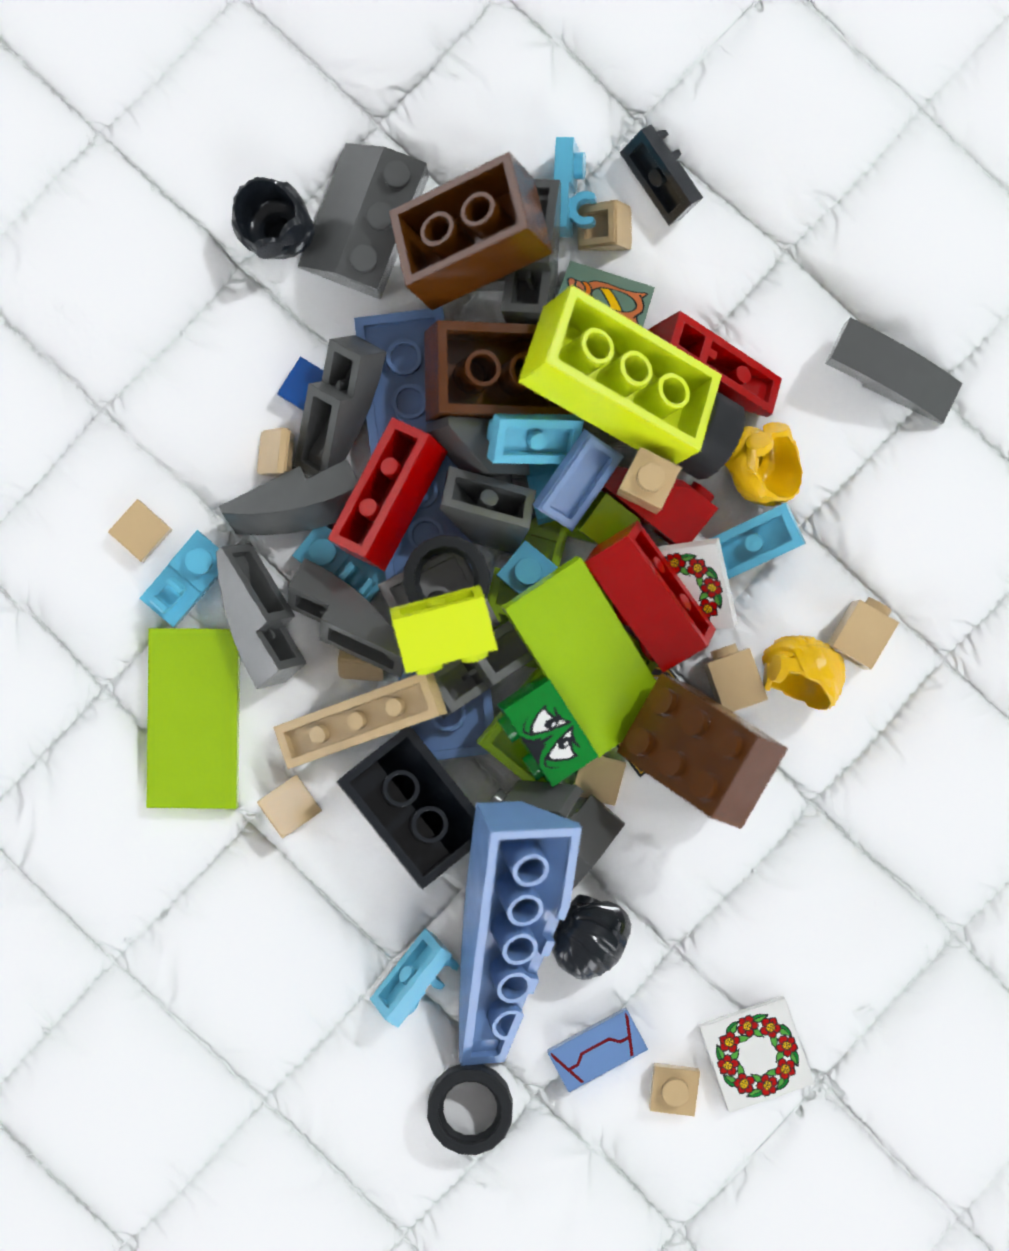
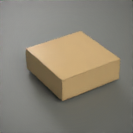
(140, 530)
(601, 779)

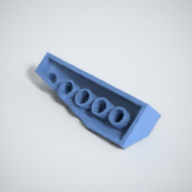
(513, 902)

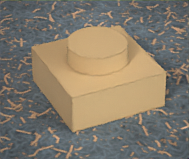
(674, 1089)

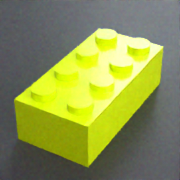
(620, 376)

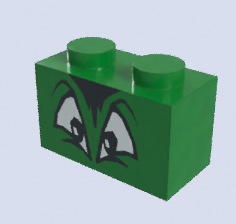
(546, 731)

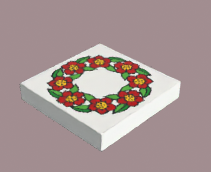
(704, 574)
(756, 1054)

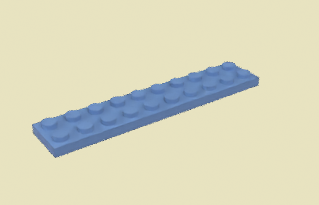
(402, 396)

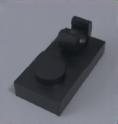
(661, 174)

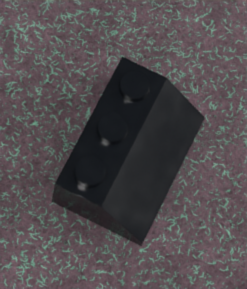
(412, 806)

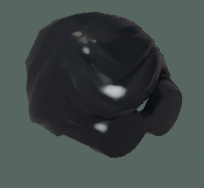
(271, 219)
(591, 937)

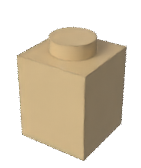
(648, 480)
(863, 632)
(734, 678)

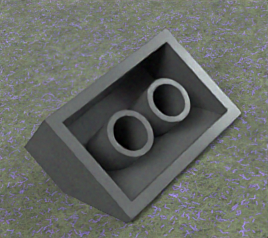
(354, 225)

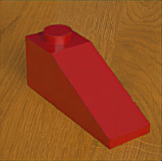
(742, 376)
(682, 515)

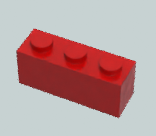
(388, 494)
(650, 597)

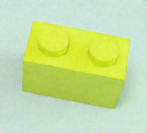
(443, 630)

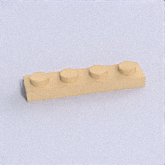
(360, 719)

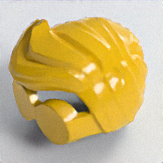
(766, 465)
(804, 670)

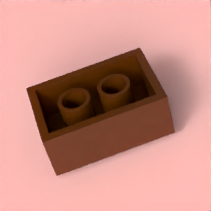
(470, 231)
(477, 369)
(702, 751)

